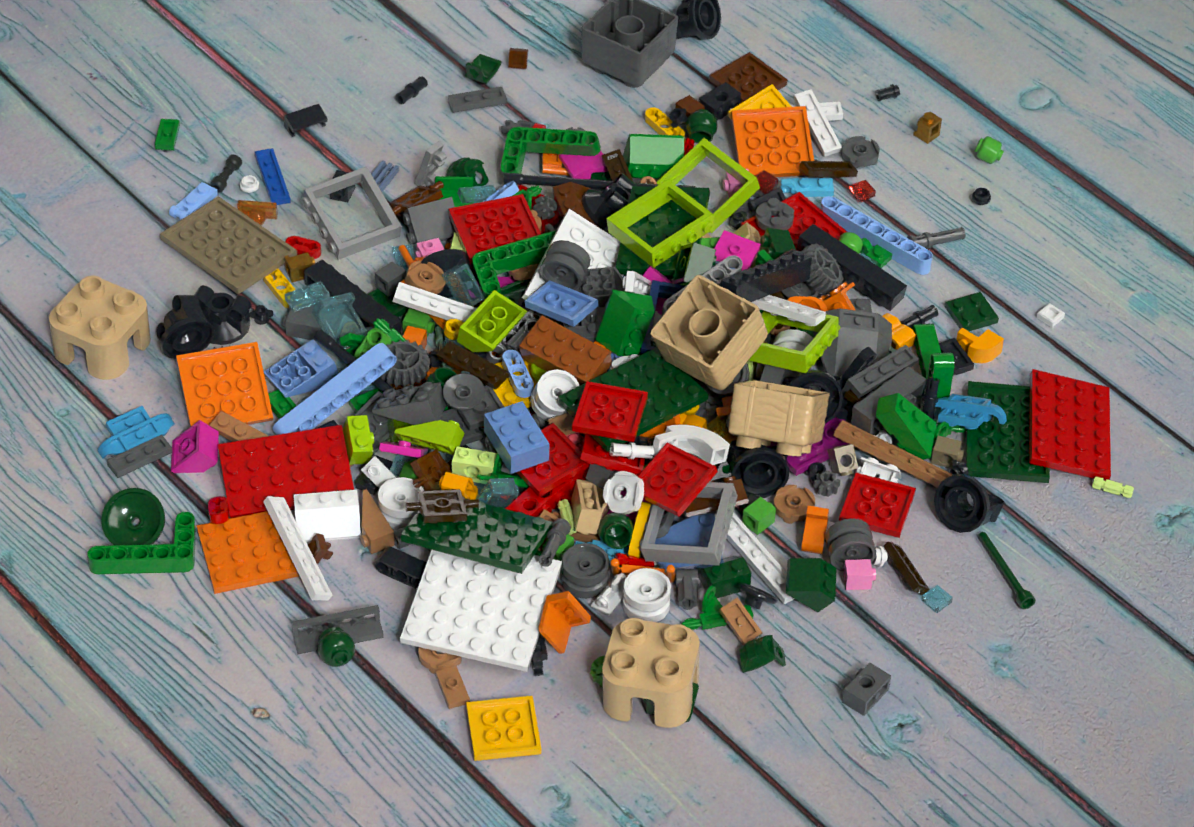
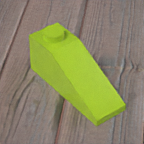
(433, 435)

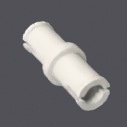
(631, 450)

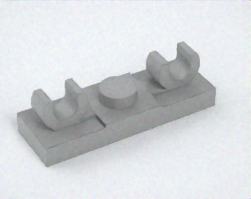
(432, 160)

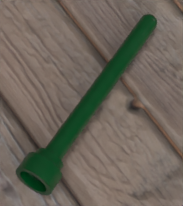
(1024, 598)

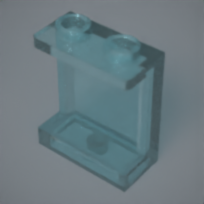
(339, 317)

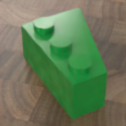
(908, 424)

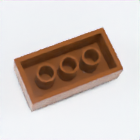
(559, 348)

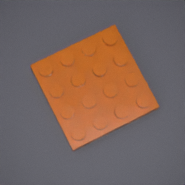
(772, 140)
(225, 381)
(244, 553)

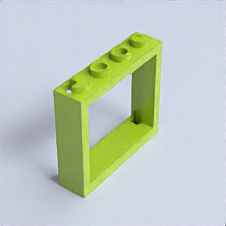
(695, 156)
(647, 203)
(791, 358)

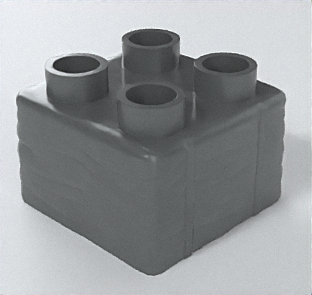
(629, 40)

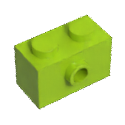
(358, 439)

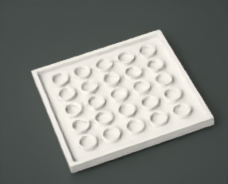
(480, 609)

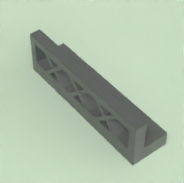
(880, 372)
(358, 628)

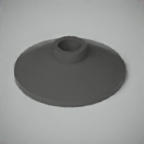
(460, 385)

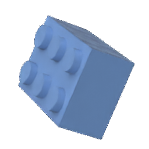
(516, 437)

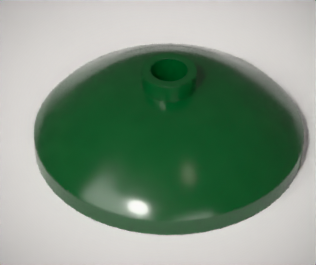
(125, 508)

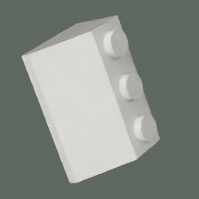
(328, 513)

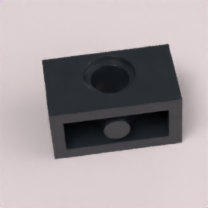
(721, 100)

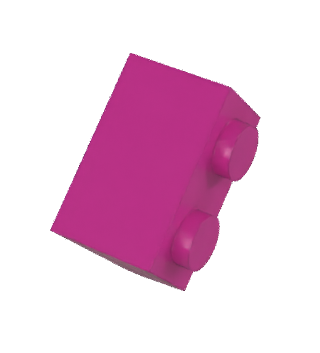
(195, 449)

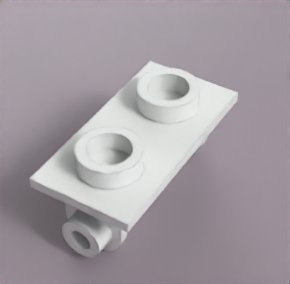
(872, 468)
(377, 472)
(611, 595)

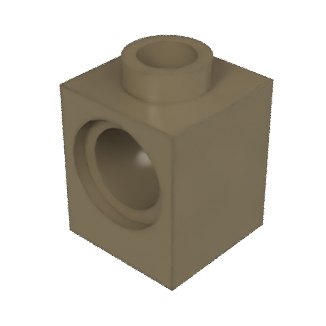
(946, 451)
(835, 455)

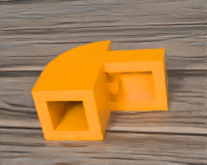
(981, 348)

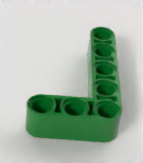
(545, 144)
(508, 258)
(931, 360)
(149, 558)

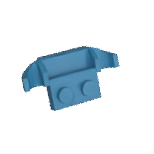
(968, 411)
(132, 430)

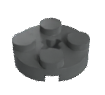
(868, 155)
(774, 208)

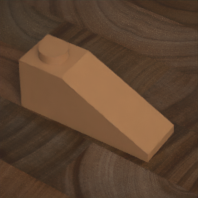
(375, 529)

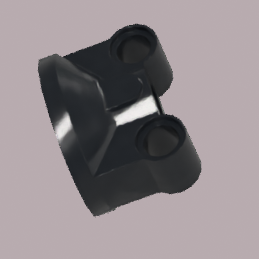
(698, 19)
(606, 202)
(446, 260)
(228, 315)
(184, 328)
(828, 384)
(760, 469)
(954, 508)

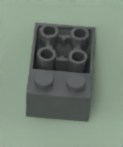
(412, 403)

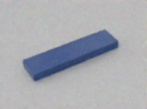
(272, 176)

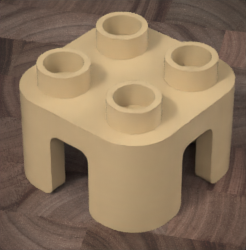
(100, 321)
(652, 664)

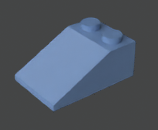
(689, 532)

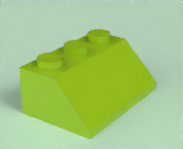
(490, 323)

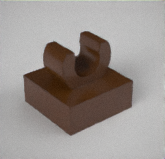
(518, 58)
(319, 548)

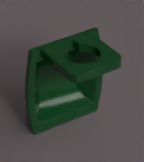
(482, 68)
(466, 168)
(760, 652)

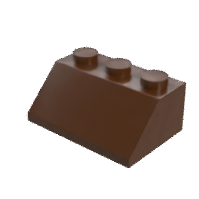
(569, 197)
(705, 505)

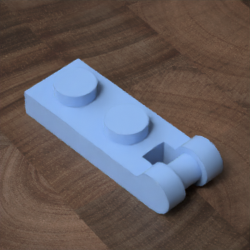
(193, 201)

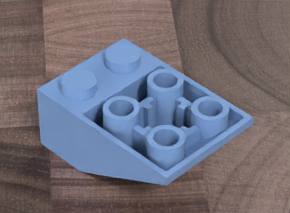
(302, 370)

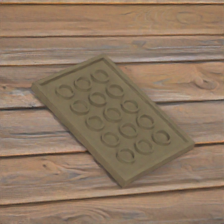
(228, 245)

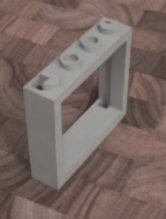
(341, 250)
(690, 554)

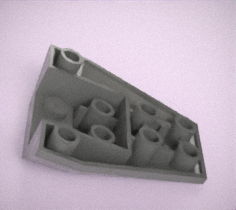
(599, 285)
(856, 333)

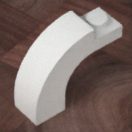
(694, 440)

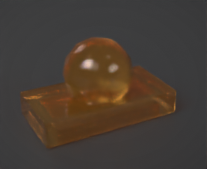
(258, 210)

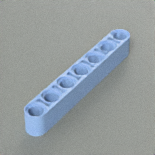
(903, 249)
(337, 391)

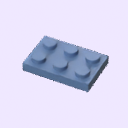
(561, 303)

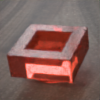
(766, 181)
(862, 191)

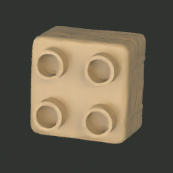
(710, 332)
(777, 414)

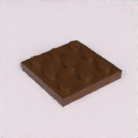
(748, 76)

